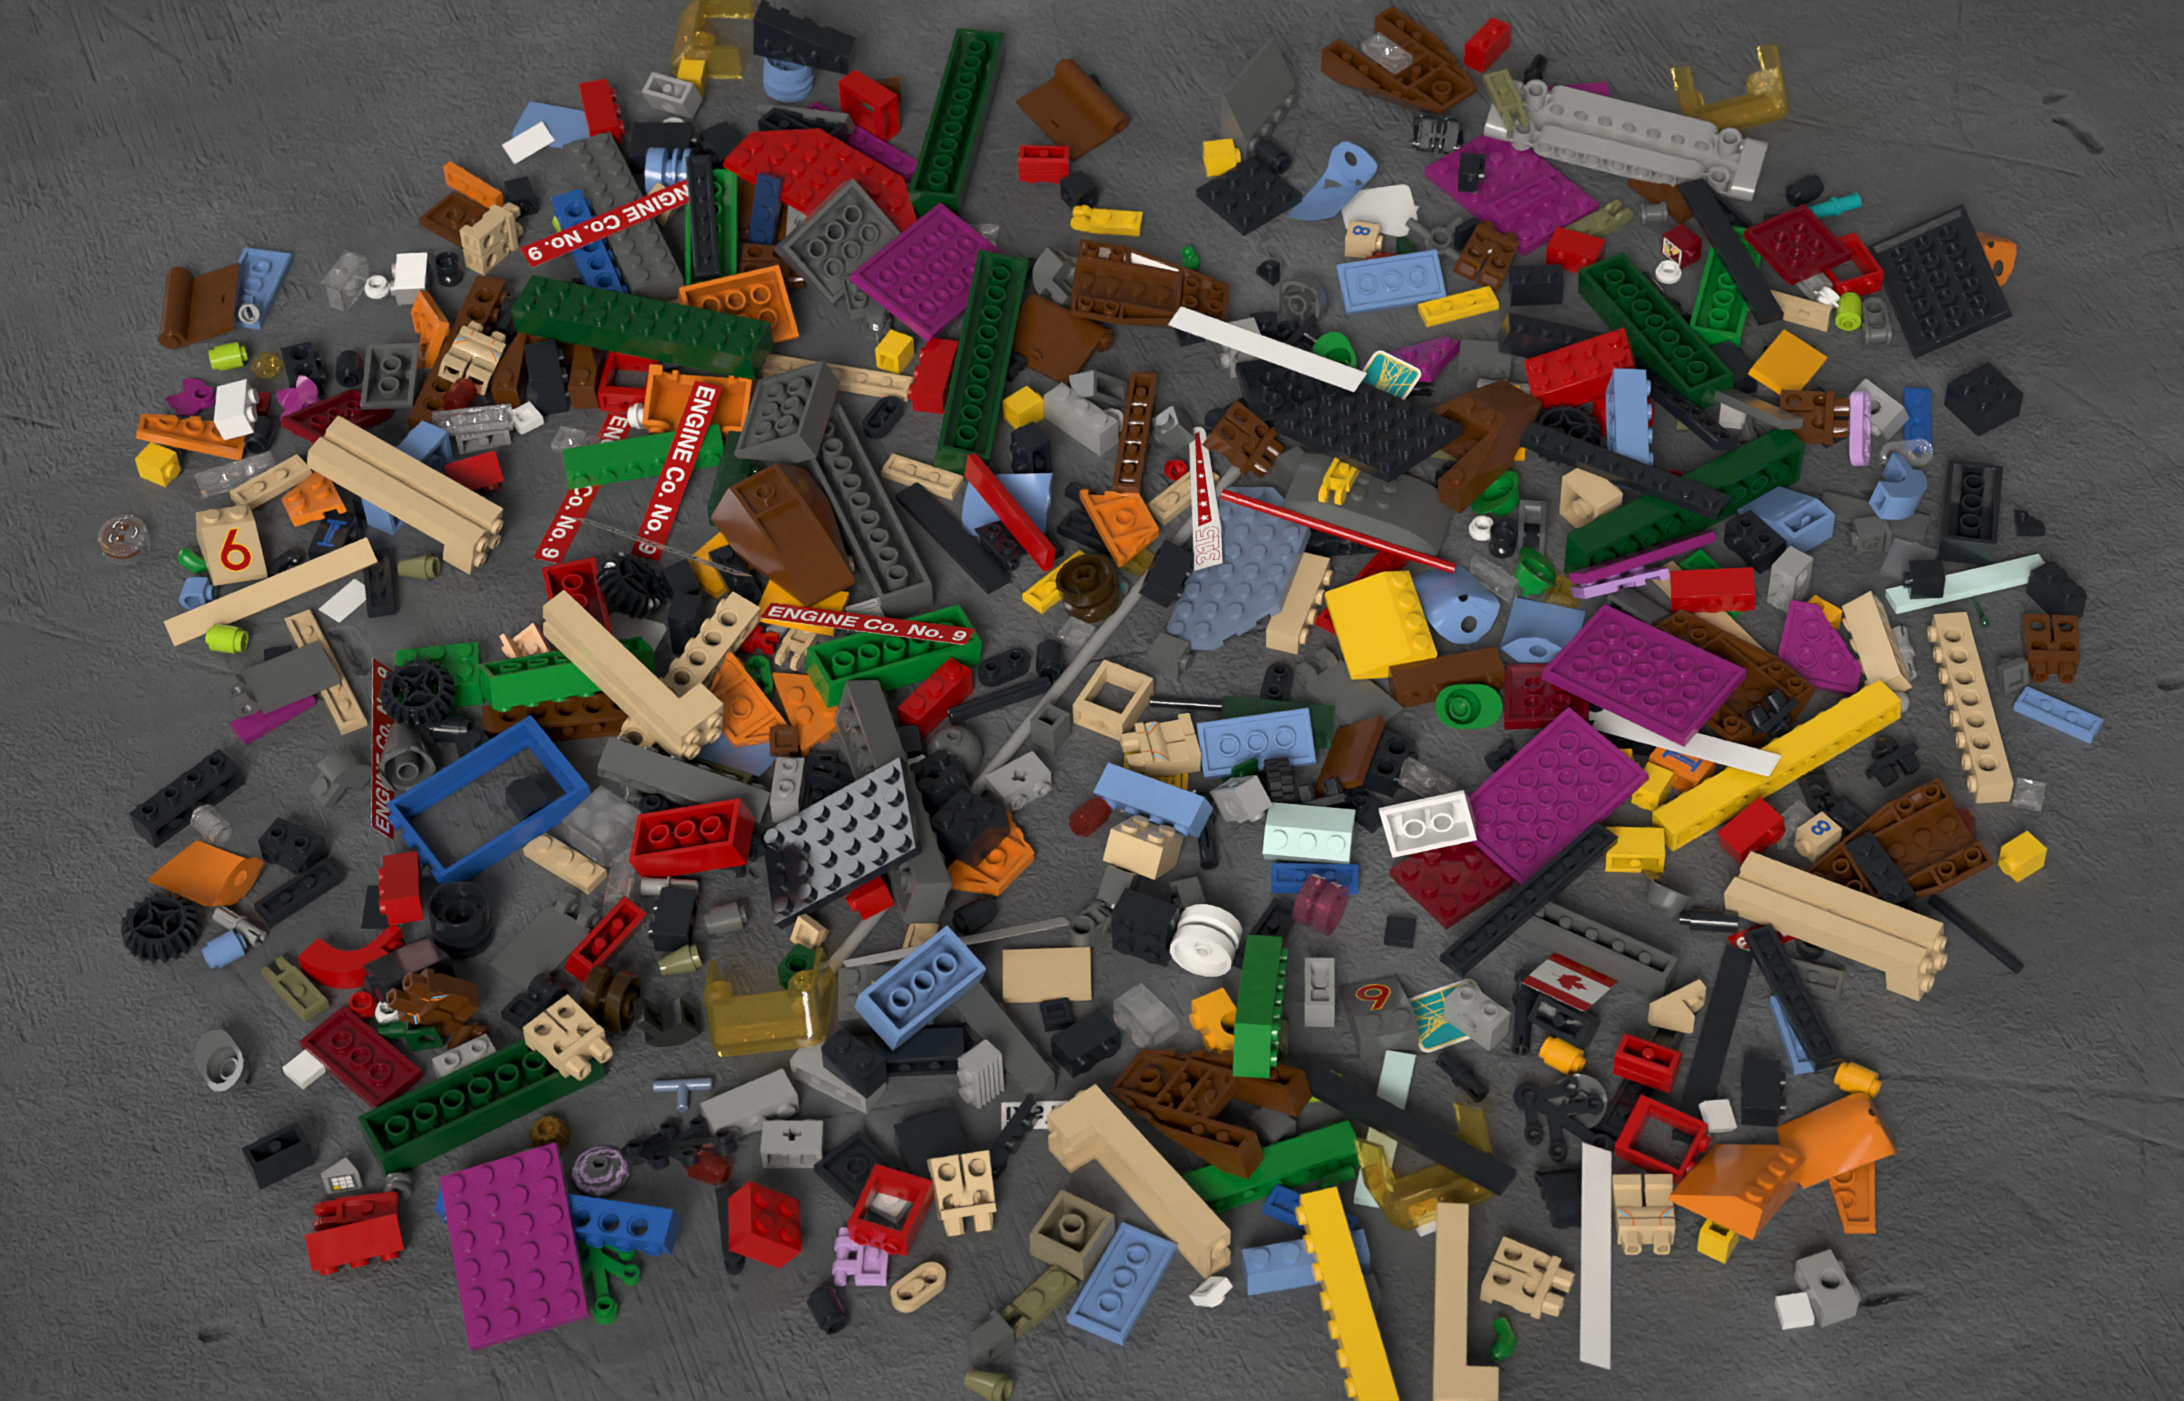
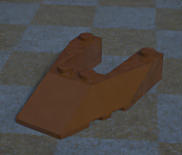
(1427, 85)
(584, 362)
(1492, 430)
(1189, 1091)

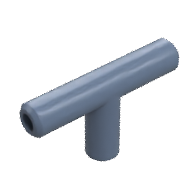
(682, 1087)

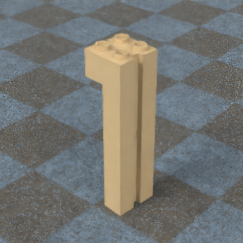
(410, 492)
(673, 722)
(1841, 921)
(1097, 1129)
(1450, 1375)

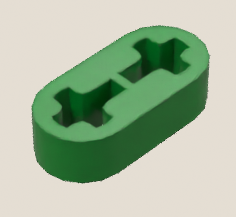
(764, 678)

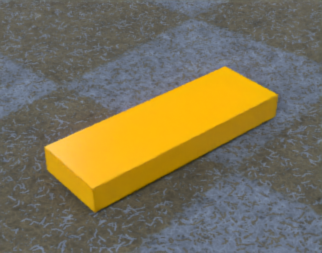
(1458, 306)
(1045, 592)

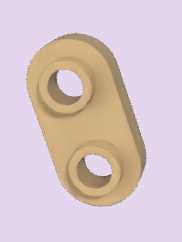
(916, 1287)

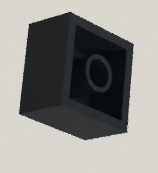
(547, 377)
(1983, 399)
(969, 827)
(1144, 927)

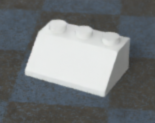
(1429, 823)

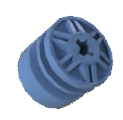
(787, 80)
(664, 170)

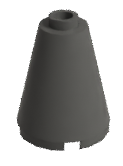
(405, 759)

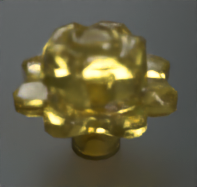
(266, 365)

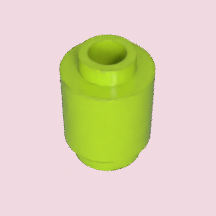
(1849, 312)
(228, 356)
(227, 639)

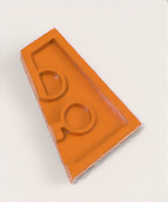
(431, 325)

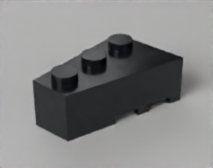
(783, 119)

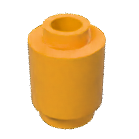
(1562, 1056)
(1856, 1079)

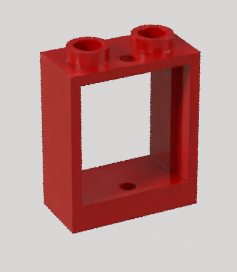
(859, 87)
(1872, 273)
(612, 397)
(1635, 1125)
(900, 1186)

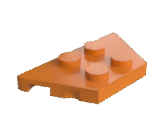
(311, 499)
(1121, 522)
(745, 707)
(805, 709)
(997, 869)

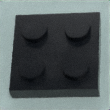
(850, 1166)

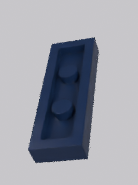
(766, 209)

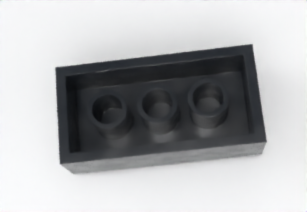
(1970, 513)

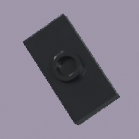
(1365, 808)
(1847, 815)

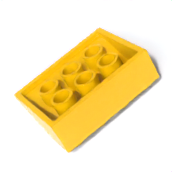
(1379, 624)

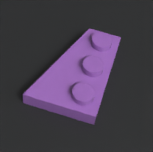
(1629, 578)

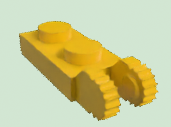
(1107, 221)
(1339, 478)

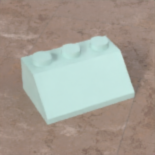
(1308, 834)

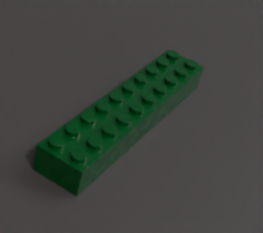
(958, 121)
(643, 327)
(981, 360)
(1648, 521)

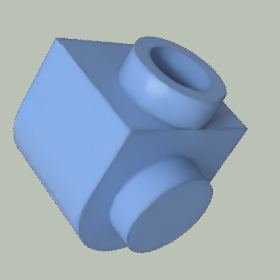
(197, 592)

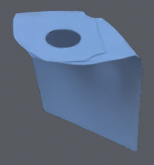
(1327, 202)
(1030, 491)
(1440, 603)
(1539, 630)
(749, 759)

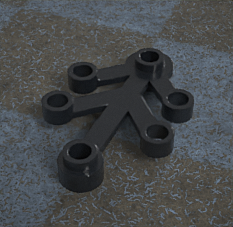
(1558, 1115)
(679, 1146)

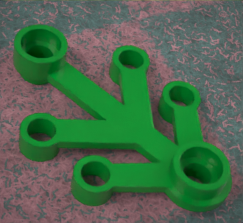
(597, 1264)

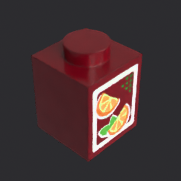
(1681, 246)

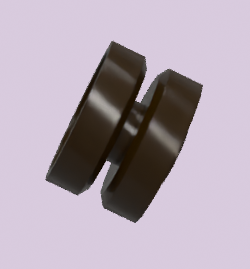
(1089, 588)
(610, 998)

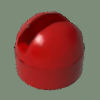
(1178, 466)

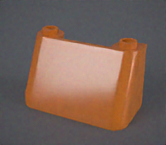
(669, 393)

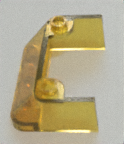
(695, 44)
(1761, 105)
(770, 1019)
(1414, 1198)

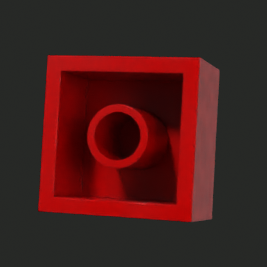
(764, 1225)

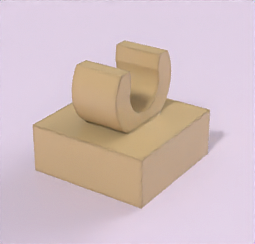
(808, 932)

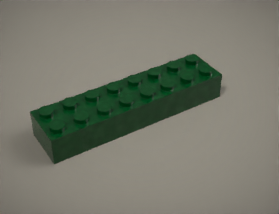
(1654, 329)
(465, 1106)

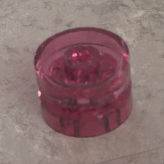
(1320, 904)

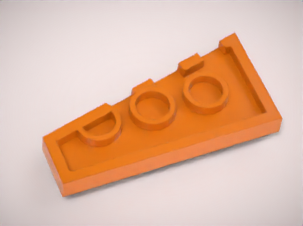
(189, 434)
(1856, 1199)

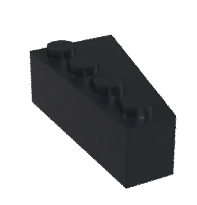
(801, 41)

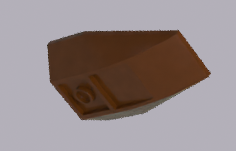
(1139, 289)
(786, 532)
(1763, 674)
(1922, 840)

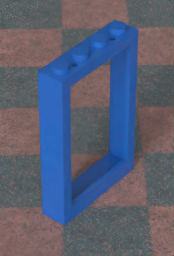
(472, 766)

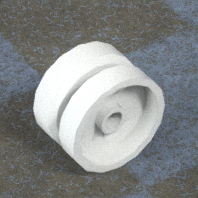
(1206, 940)

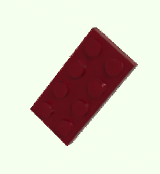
(315, 419)
(361, 1058)

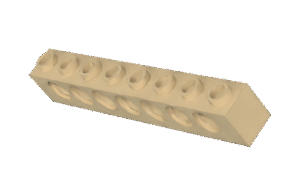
(733, 610)
(1970, 708)

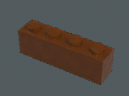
(1424, 679)

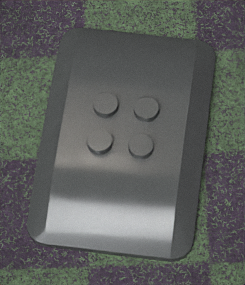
(1396, 512)

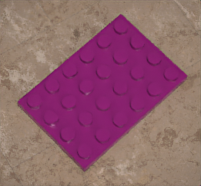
(1505, 172)
(925, 271)
(1644, 675)
(1551, 795)
(514, 1247)

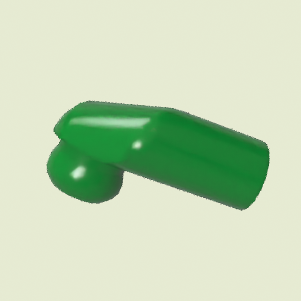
(1190, 258)
(191, 561)
(1336, 1176)
(1506, 1340)

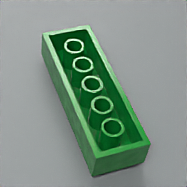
(727, 221)
(1719, 308)
(887, 658)
(545, 677)
(1260, 1006)

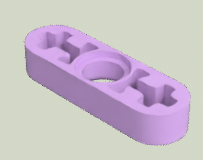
(1860, 428)

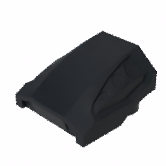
(1562, 1195)

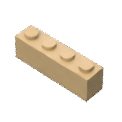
(1290, 626)
(1875, 643)

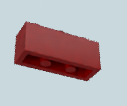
(599, 109)
(933, 376)
(1713, 590)
(930, 701)
(401, 888)
(606, 939)
(355, 1244)

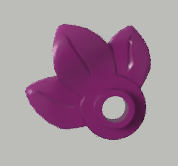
(299, 398)
(193, 399)

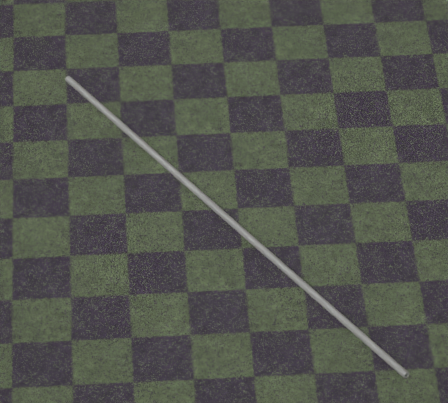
(1052, 696)

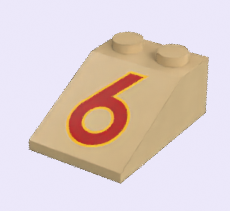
(230, 544)

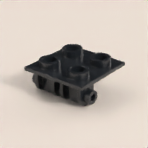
(1437, 130)
(1001, 544)

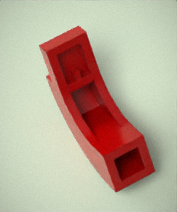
(345, 968)

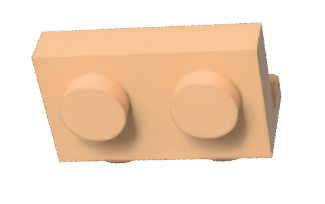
(526, 643)

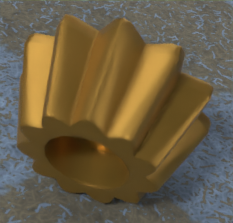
(549, 1131)

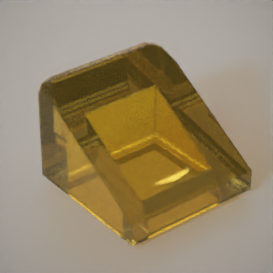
(1139, 563)
(1561, 594)

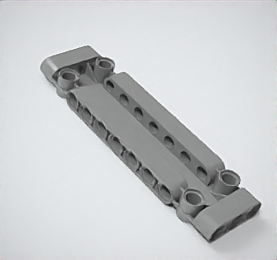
(1631, 140)

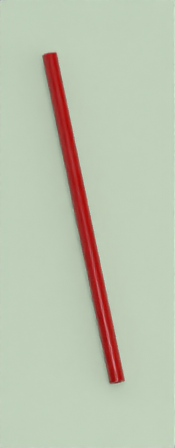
(1338, 531)

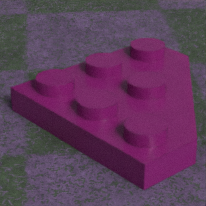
(1427, 356)
(1818, 650)

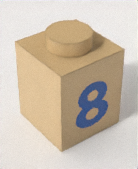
(1362, 239)
(1817, 837)

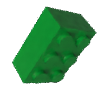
(462, 664)

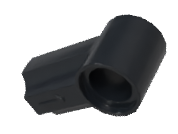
(505, 322)

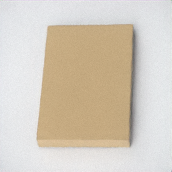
(1046, 974)

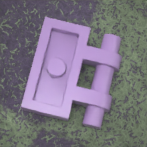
(869, 1268)

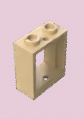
(1113, 724)

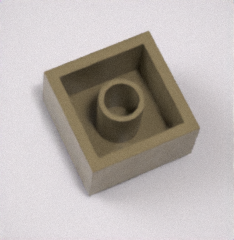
(1072, 1234)

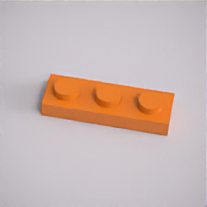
(472, 186)

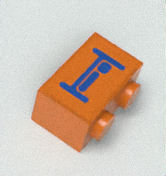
(1687, 769)

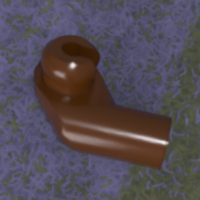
(466, 1033)

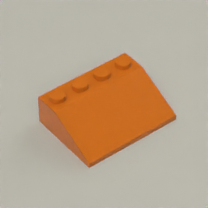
(750, 295)
(1741, 1185)

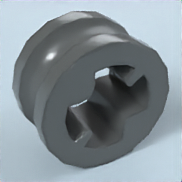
(400, 1183)

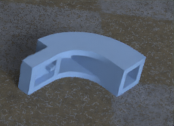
(1902, 491)

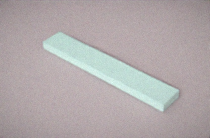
(1970, 583)
(1394, 1088)

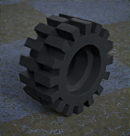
(1279, 780)

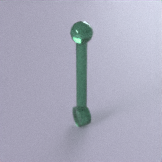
(1984, 621)

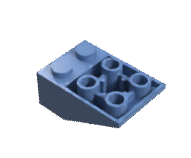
(1794, 516)

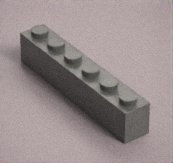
(675, 779)
(1601, 949)
(1022, 1065)

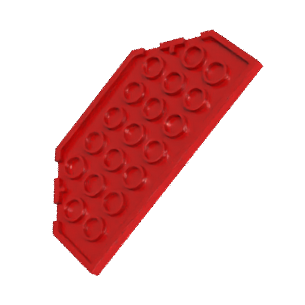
(815, 166)

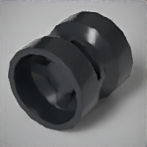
(448, 269)
(1502, 539)
(545, 989)

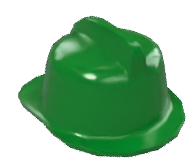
(1336, 348)
(1500, 496)
(1534, 573)
(1468, 706)

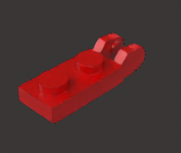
(355, 1209)

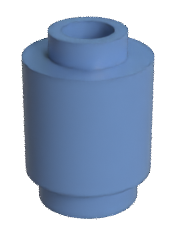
(224, 949)

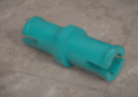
(1836, 206)

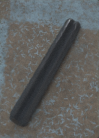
(998, 699)

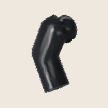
(282, 561)

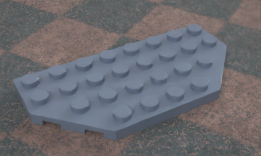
(1251, 582)

